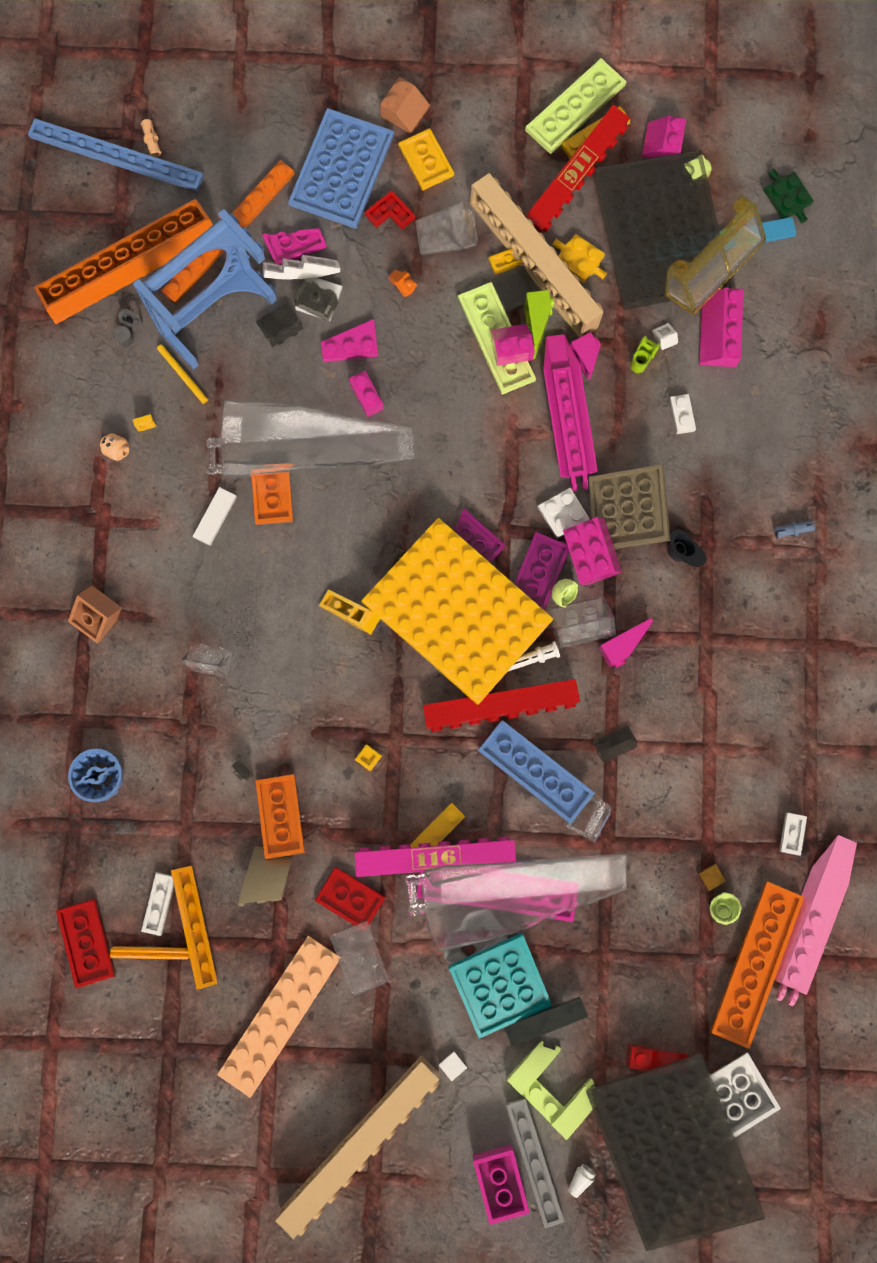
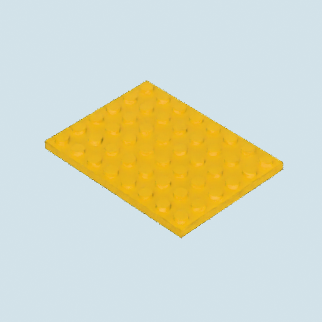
(457, 611)

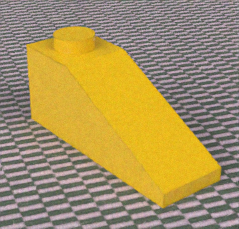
(350, 611)

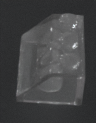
(583, 622)

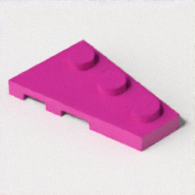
(294, 245)
(351, 344)

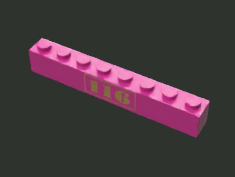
(427, 857)

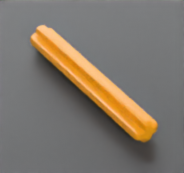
(149, 952)

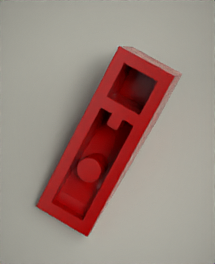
(646, 1058)

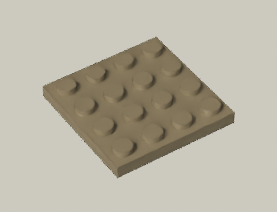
(632, 505)

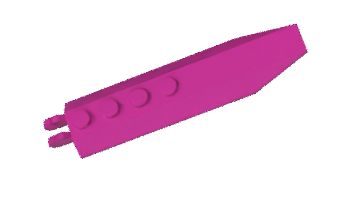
(568, 411)

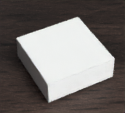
(452, 1065)

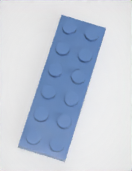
(536, 772)

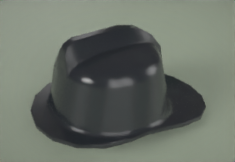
(684, 549)

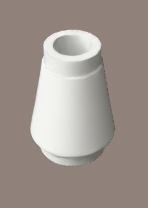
(582, 1179)

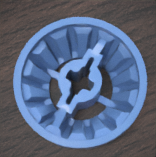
(81, 776)

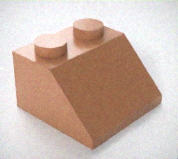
(404, 105)
(94, 613)

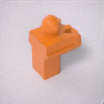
(403, 282)

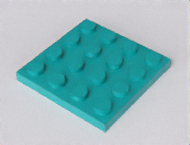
(500, 985)

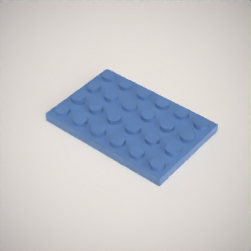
(341, 168)

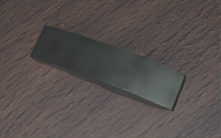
(546, 1021)

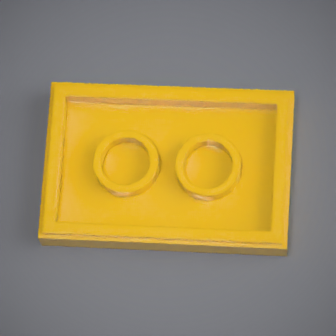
(426, 159)

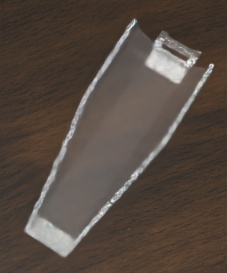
(297, 437)
(501, 899)

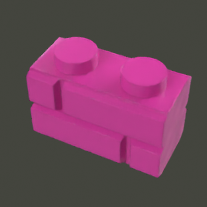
(366, 393)

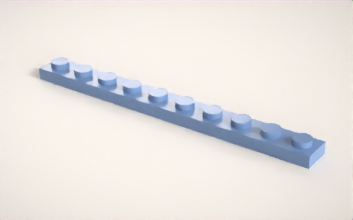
(116, 155)

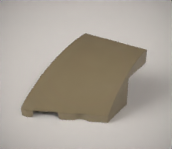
(265, 878)

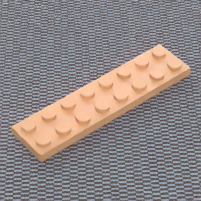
(279, 1016)

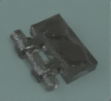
(276, 321)

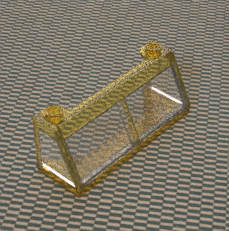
(696, 282)

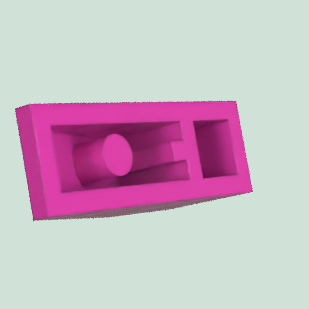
(620, 647)

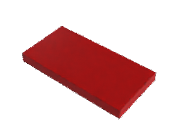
(85, 943)

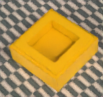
(144, 423)
(368, 757)

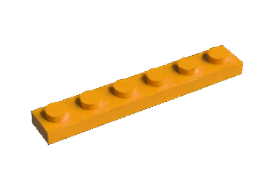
(194, 927)

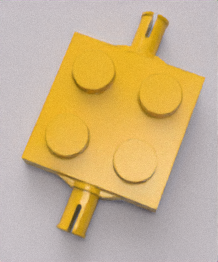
(581, 257)

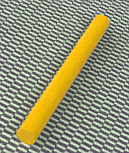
(180, 371)

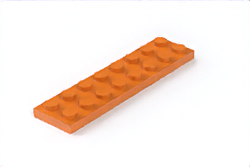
(757, 964)

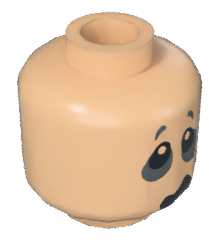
(114, 446)

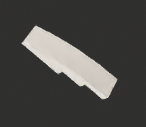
(306, 268)

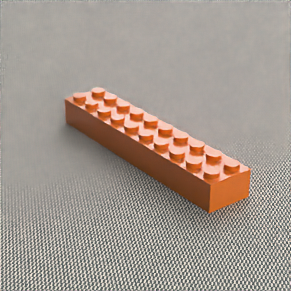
(122, 262)

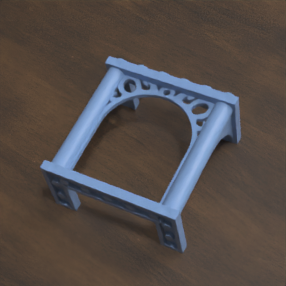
(235, 277)

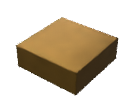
(711, 877)

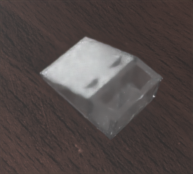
(447, 230)

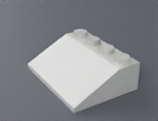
(743, 1094)

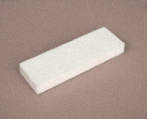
(214, 516)
(158, 904)

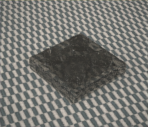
(513, 288)

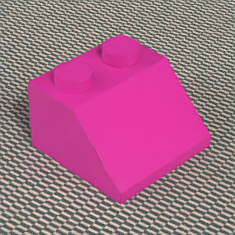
(664, 137)
(512, 344)

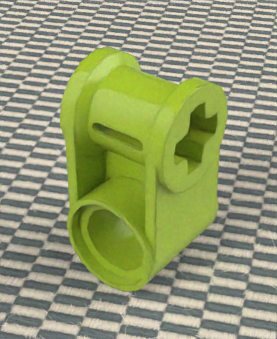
(645, 352)

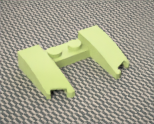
(524, 1080)

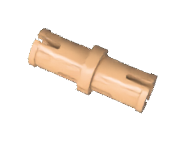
(151, 138)

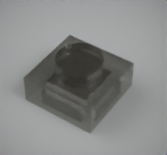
(241, 771)

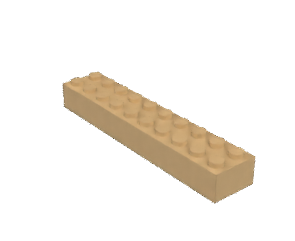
(540, 260)
(357, 1147)

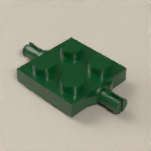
(788, 195)

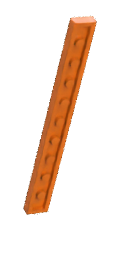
(245, 214)

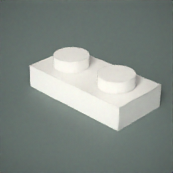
(682, 414)
(793, 834)

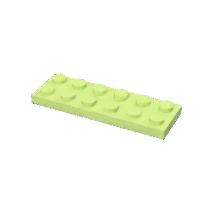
(575, 106)
(484, 314)

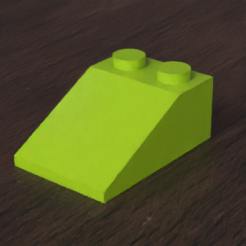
(537, 312)

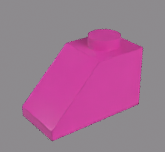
(586, 351)

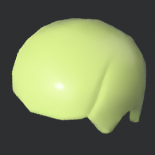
(564, 592)
(725, 908)

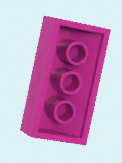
(722, 329)

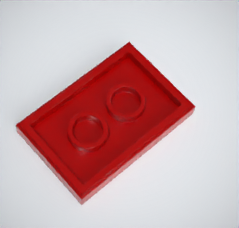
(349, 898)

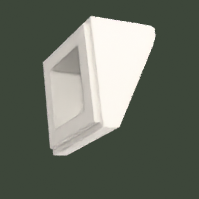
(665, 336)

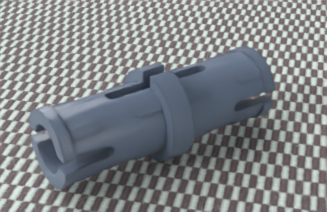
(794, 529)

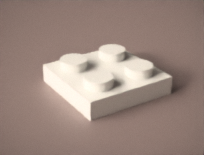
(563, 512)

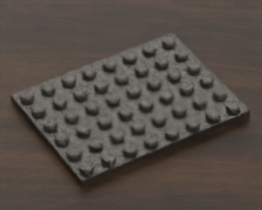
(654, 219)
(675, 1153)

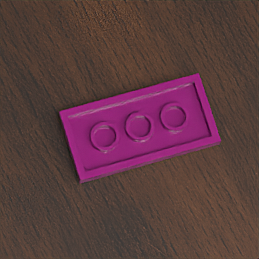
(541, 568)

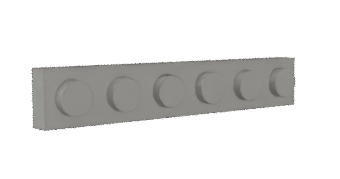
(535, 1163)

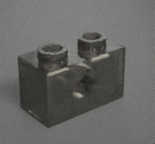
(307, 299)

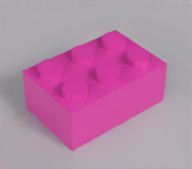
(592, 551)
(500, 1184)

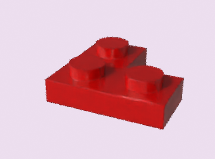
(390, 207)

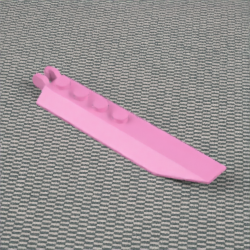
(816, 917)

